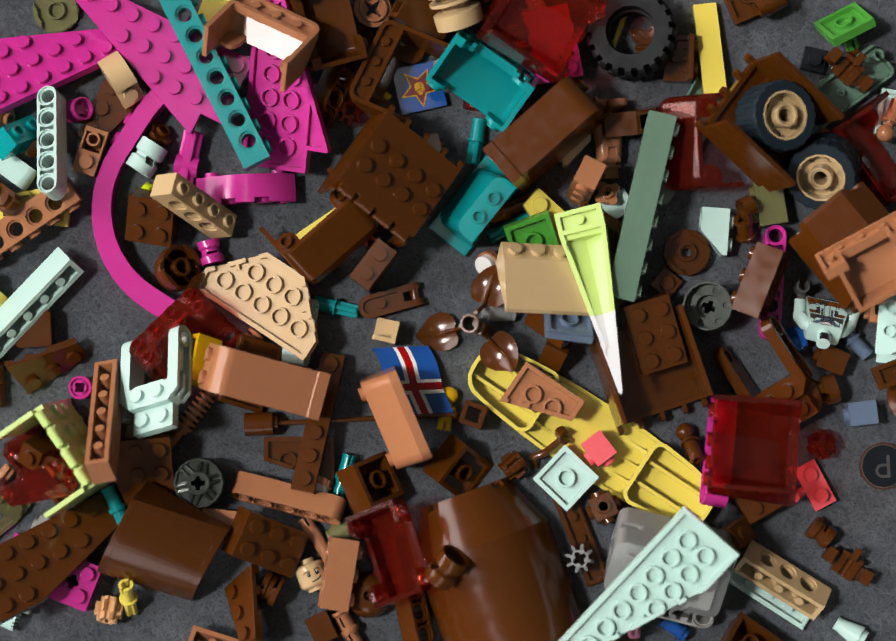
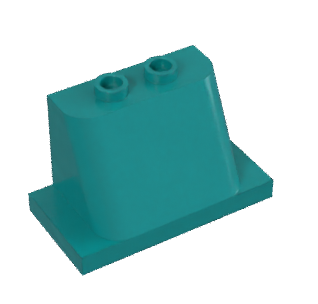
(473, 206)

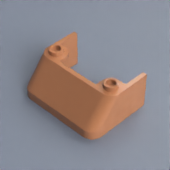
(266, 28)
(394, 418)

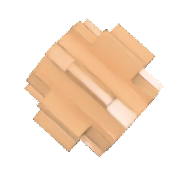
(108, 610)

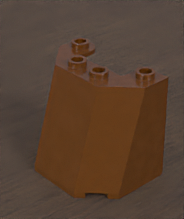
(832, 222)

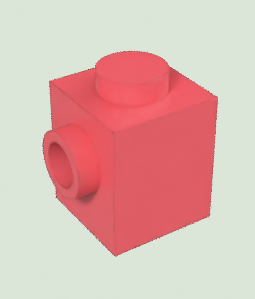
(598, 450)

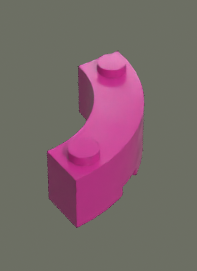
(250, 188)

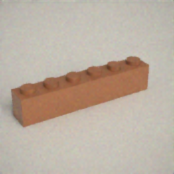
(104, 423)

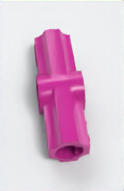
(188, 158)

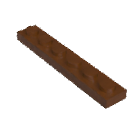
(315, 431)

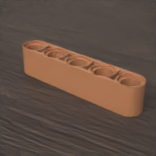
(280, 497)

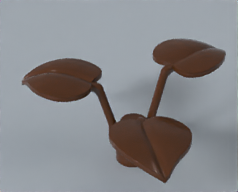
(440, 334)

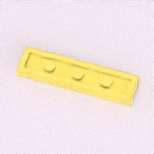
(709, 47)

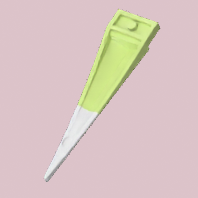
(587, 249)

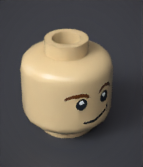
(310, 574)

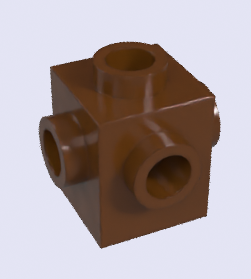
(606, 516)

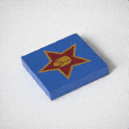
(413, 89)

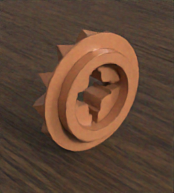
(372, 20)

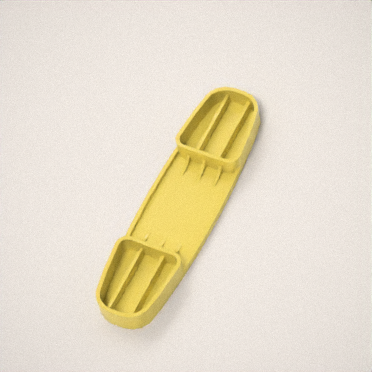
(645, 469)

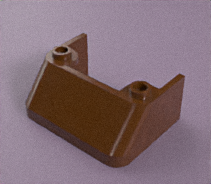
(390, 46)
(328, 241)

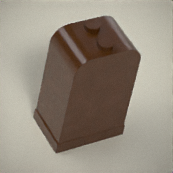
(546, 133)

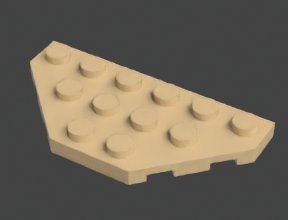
(267, 298)

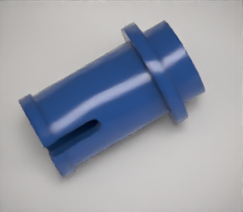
(676, 629)

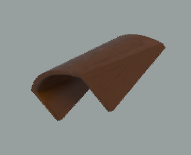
(163, 543)

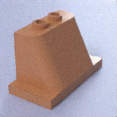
(865, 263)

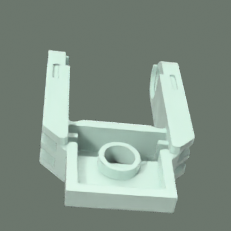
(157, 402)

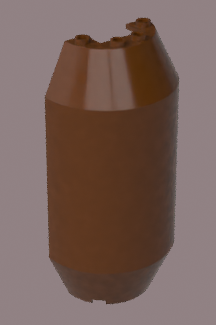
(514, 572)

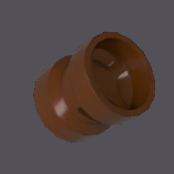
(820, 532)

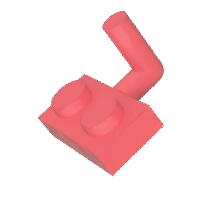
(813, 486)

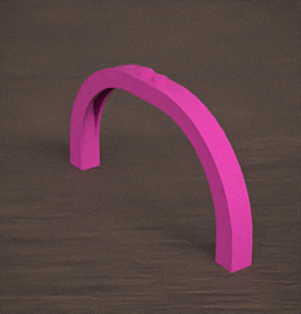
(103, 202)

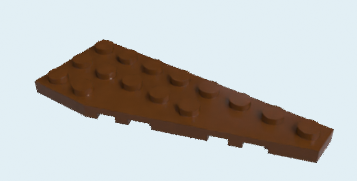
(49, 553)

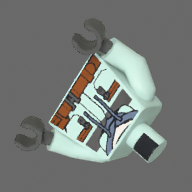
(822, 319)

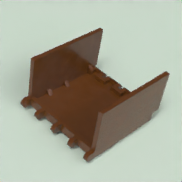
(722, 131)
(393, 174)
(654, 391)

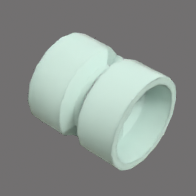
(149, 149)

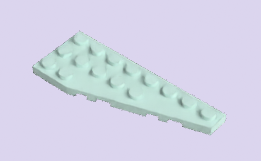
(668, 571)

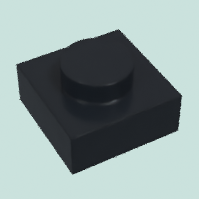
(813, 60)

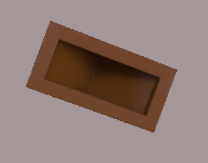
(40, 333)

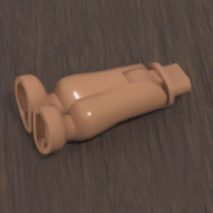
(609, 149)

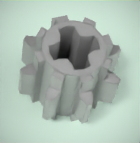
(581, 551)

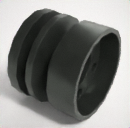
(703, 294)
(209, 472)

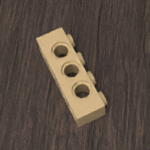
(193, 205)
(782, 580)

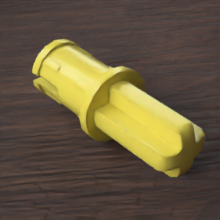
(128, 597)

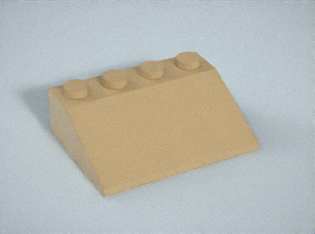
(538, 280)

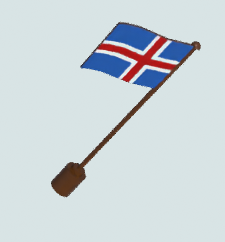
(417, 374)

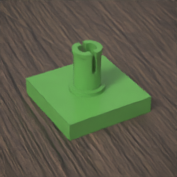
(845, 26)
(532, 230)

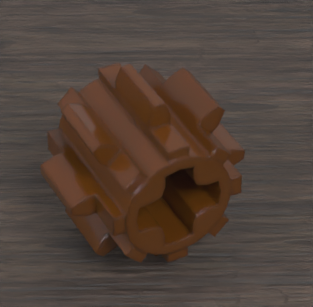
(513, 465)

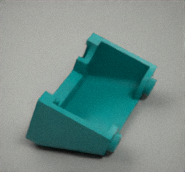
(483, 78)

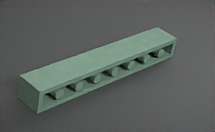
(641, 205)

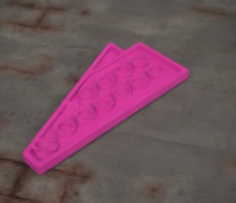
(47, 60)
(160, 60)
(287, 119)

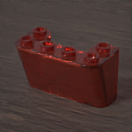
(191, 310)
(45, 482)
(393, 551)

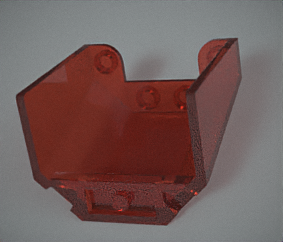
(540, 31)
(753, 449)

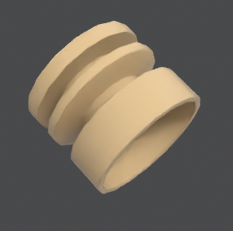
(455, 14)

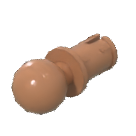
(886, 131)

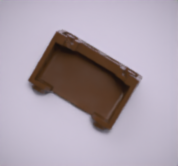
(337, 36)

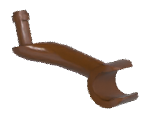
(561, 438)

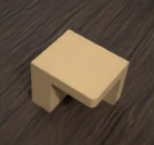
(386, 331)

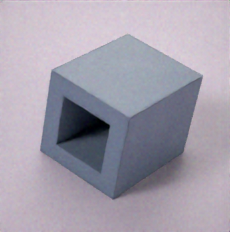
(860, 413)

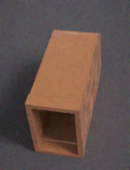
(263, 381)

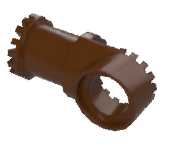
(744, 219)

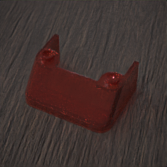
(687, 165)
(877, 167)

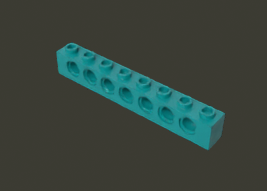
(251, 156)

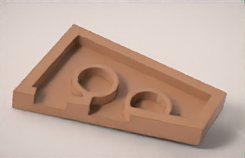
(541, 394)

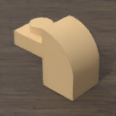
(121, 79)

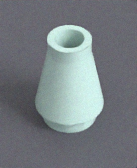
(850, 631)

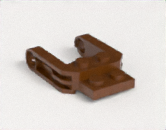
(790, 387)

